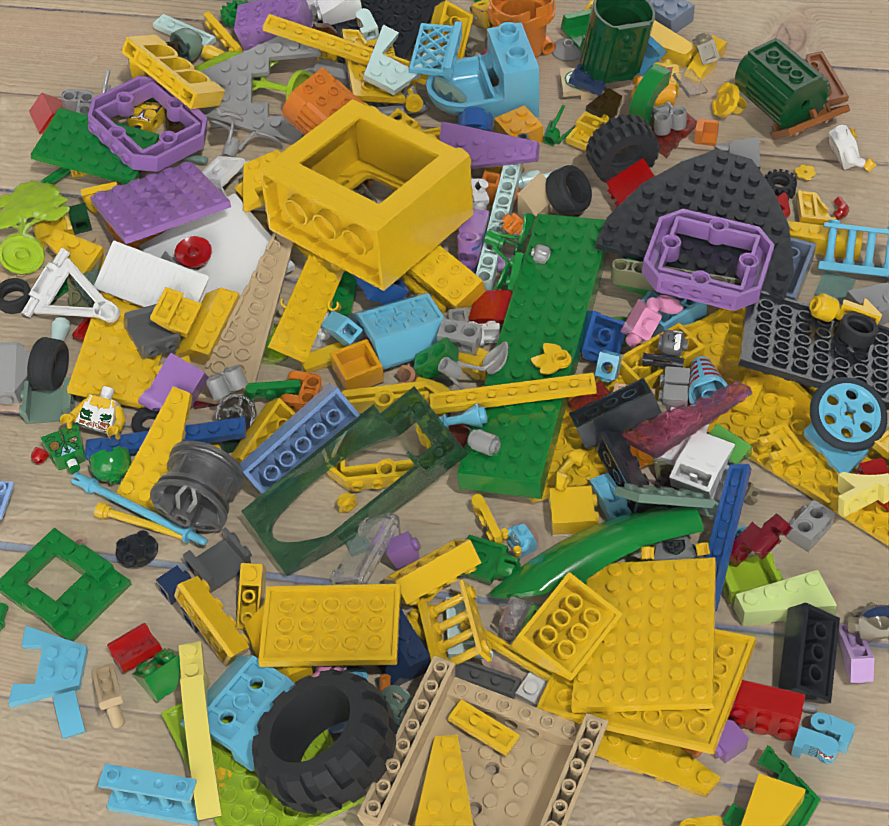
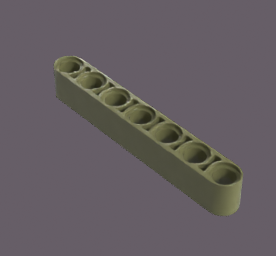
(629, 274)

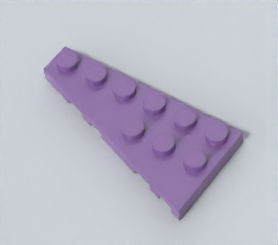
(488, 147)

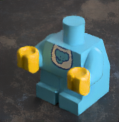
(521, 539)

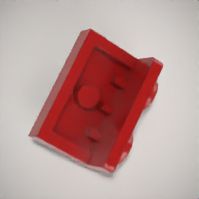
(134, 647)

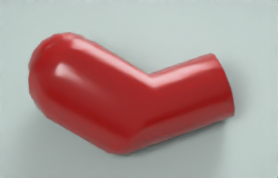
(842, 207)

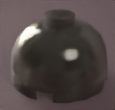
(237, 406)

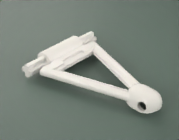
(49, 285)

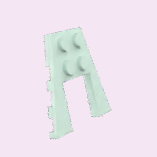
(385, 71)

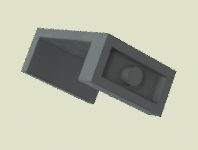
(147, 335)
(220, 561)

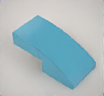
(69, 714)

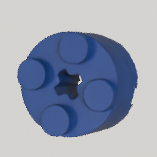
(476, 118)

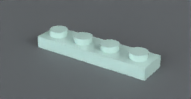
(169, 25)

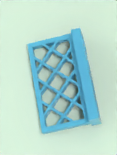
(449, 51)

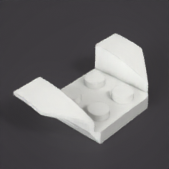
(223, 169)

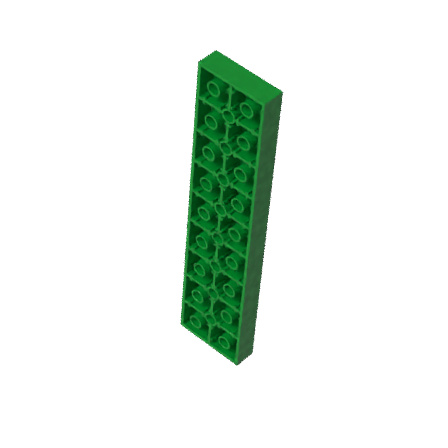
(544, 308)

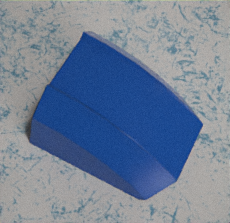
(601, 334)

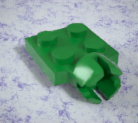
(494, 560)

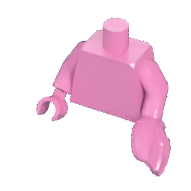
(646, 317)

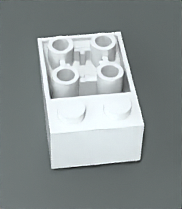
(701, 464)

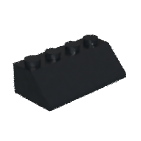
(616, 412)
(622, 465)
(809, 652)

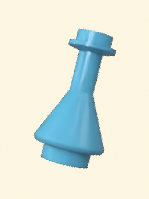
(475, 416)

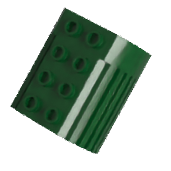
(616, 39)
(781, 83)

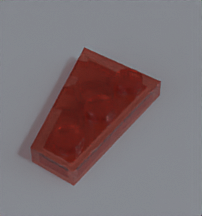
(671, 140)

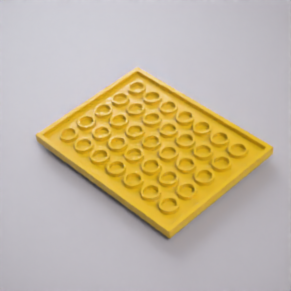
(659, 646)
(682, 728)

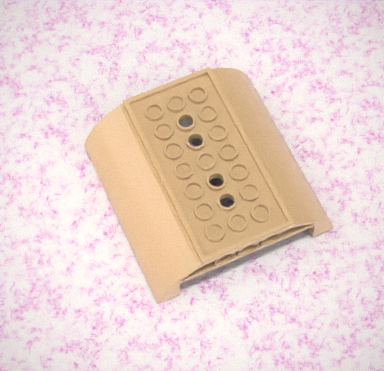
(533, 783)

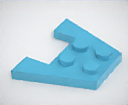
(58, 671)

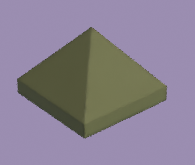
(661, 468)

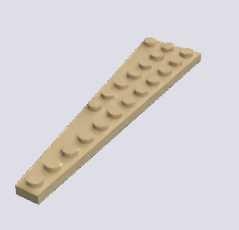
(251, 321)

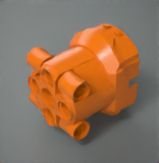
(532, 14)

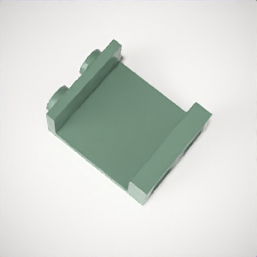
(45, 405)

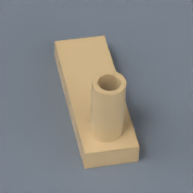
(109, 693)

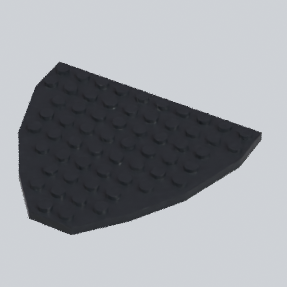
(711, 185)

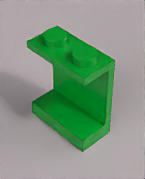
(575, 26)

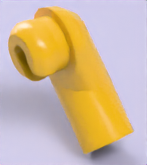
(415, 621)

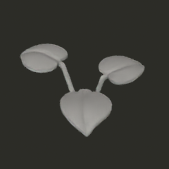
(232, 145)
(451, 370)

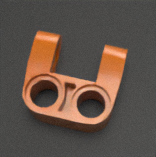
(310, 386)

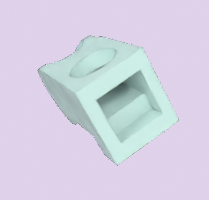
(367, 24)

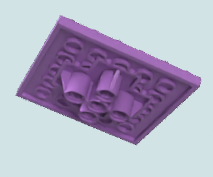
(159, 202)

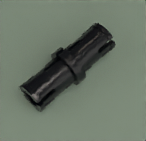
(648, 359)

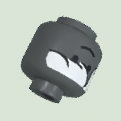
(672, 343)

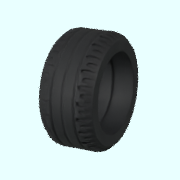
(558, 193)
(48, 363)

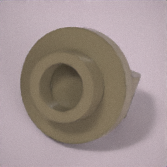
(751, 491)

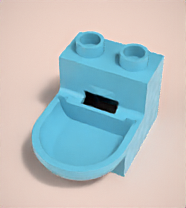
(508, 59)

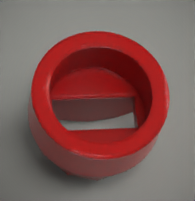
(39, 455)

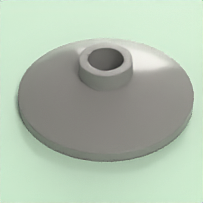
(566, 50)

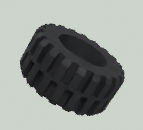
(615, 136)

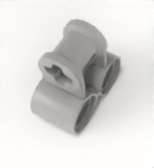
(668, 117)
(226, 381)

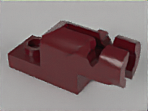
(759, 539)

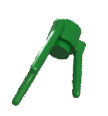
(552, 133)

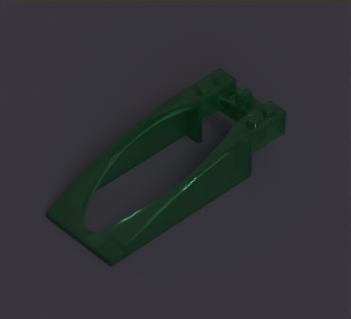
(361, 433)

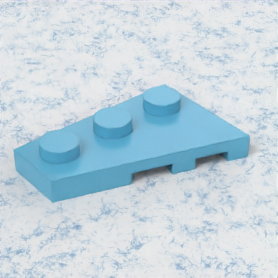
(838, 459)

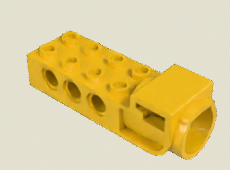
(447, 279)

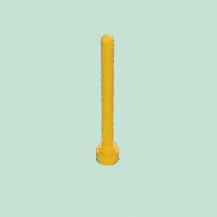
(104, 510)

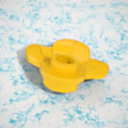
(552, 359)

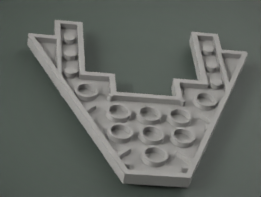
(236, 78)

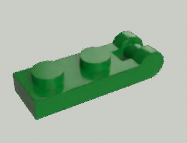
(272, 389)

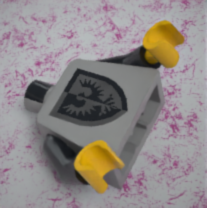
(675, 549)

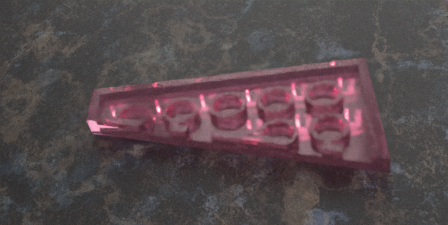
(681, 422)

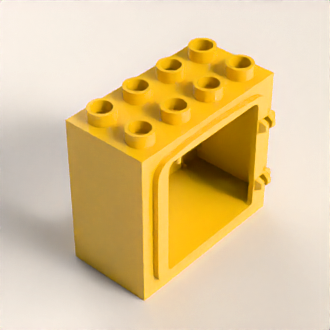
(314, 201)

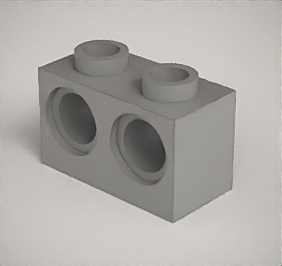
(462, 334)
(814, 521)

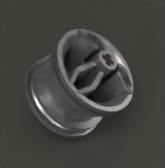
(198, 486)

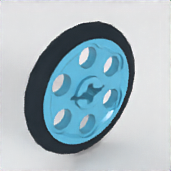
(864, 395)

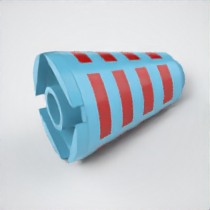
(703, 379)

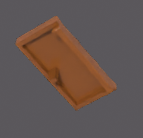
(824, 116)

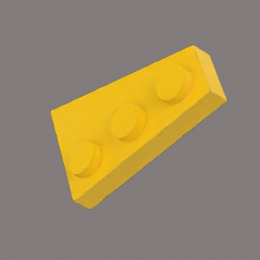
(82, 252)

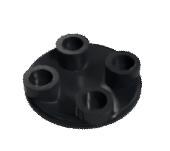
(136, 549)

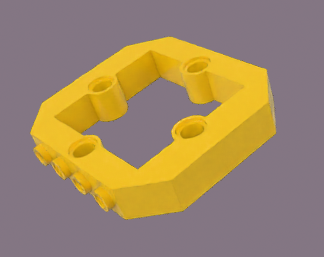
(373, 475)

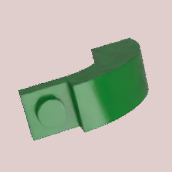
(647, 91)

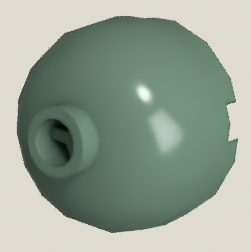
(189, 43)

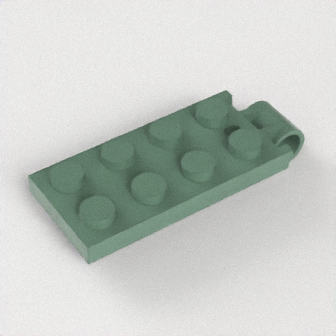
(669, 496)

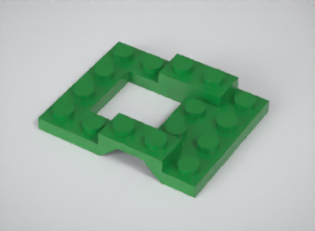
(81, 602)

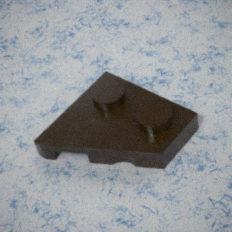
(605, 104)

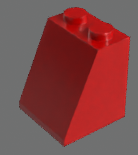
(628, 181)

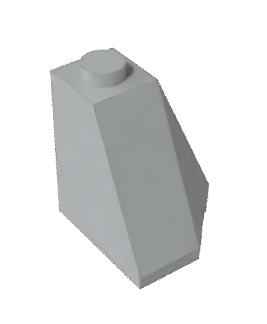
(12, 371)

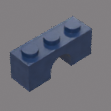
(167, 586)

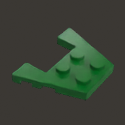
(773, 764)

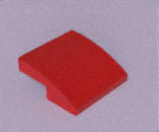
(491, 307)

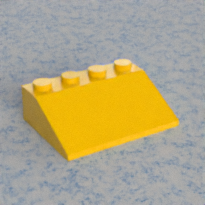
(567, 628)

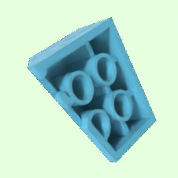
(691, 312)

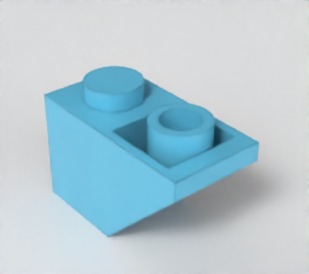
(342, 328)

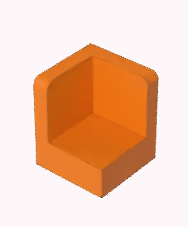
(706, 132)

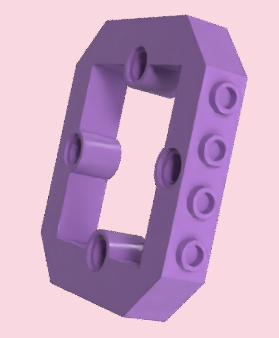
(171, 145)
(699, 286)

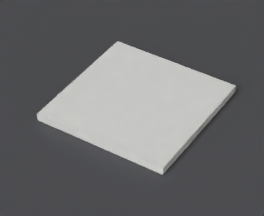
(235, 241)

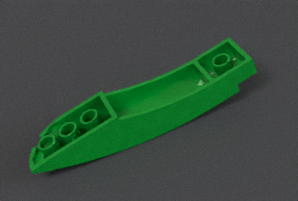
(598, 547)

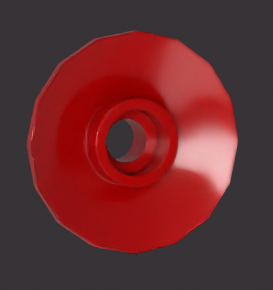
(193, 246)

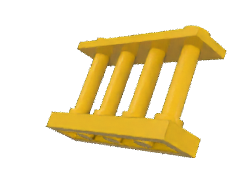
(434, 630)

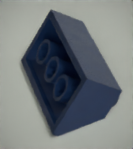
(412, 656)

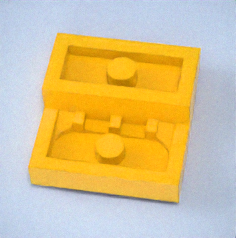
(175, 312)

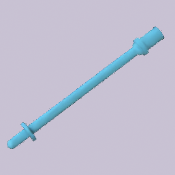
(92, 485)

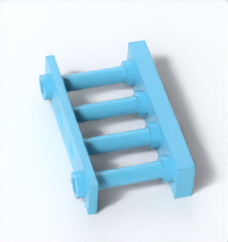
(848, 264)
(150, 794)

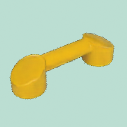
(576, 457)

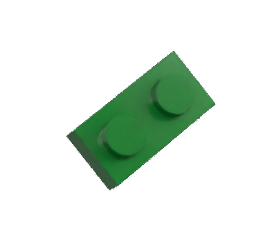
(515, 263)

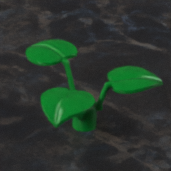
(499, 239)

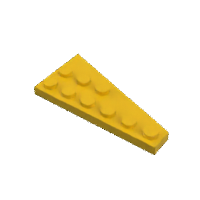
(360, 88)
(445, 791)

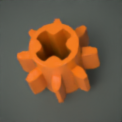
(512, 223)

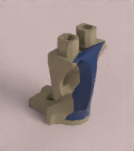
(870, 622)

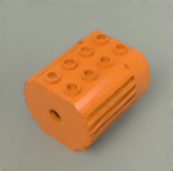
(316, 101)

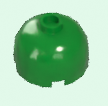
(110, 466)

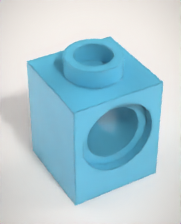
(612, 357)

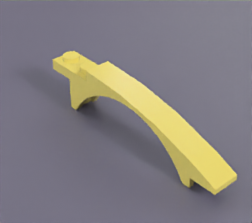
(861, 491)
(194, 689)

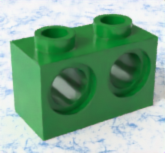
(428, 359)

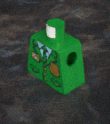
(65, 448)

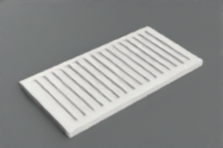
(142, 276)

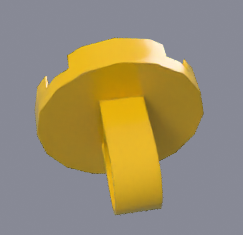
(727, 101)

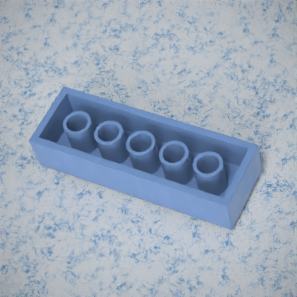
(299, 437)

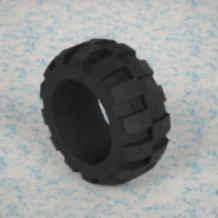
(342, 769)

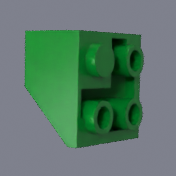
(160, 674)

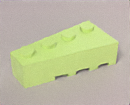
(772, 601)

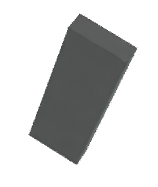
(488, 678)

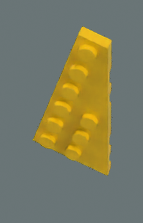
(154, 452)
(658, 760)

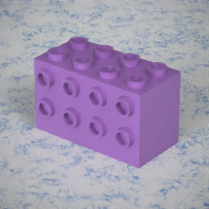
(252, 16)

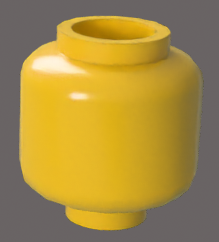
(824, 307)

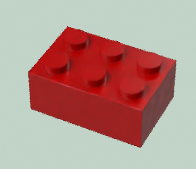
(767, 710)

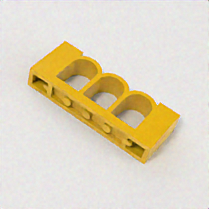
(172, 71)

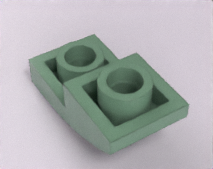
(445, 86)

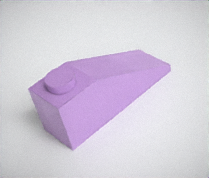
(856, 656)

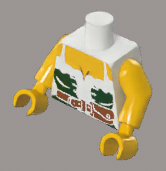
(98, 414)

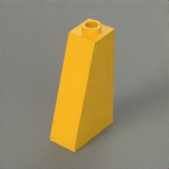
(678, 49)
(772, 802)

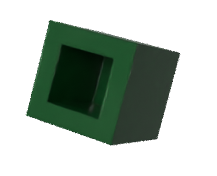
(79, 218)

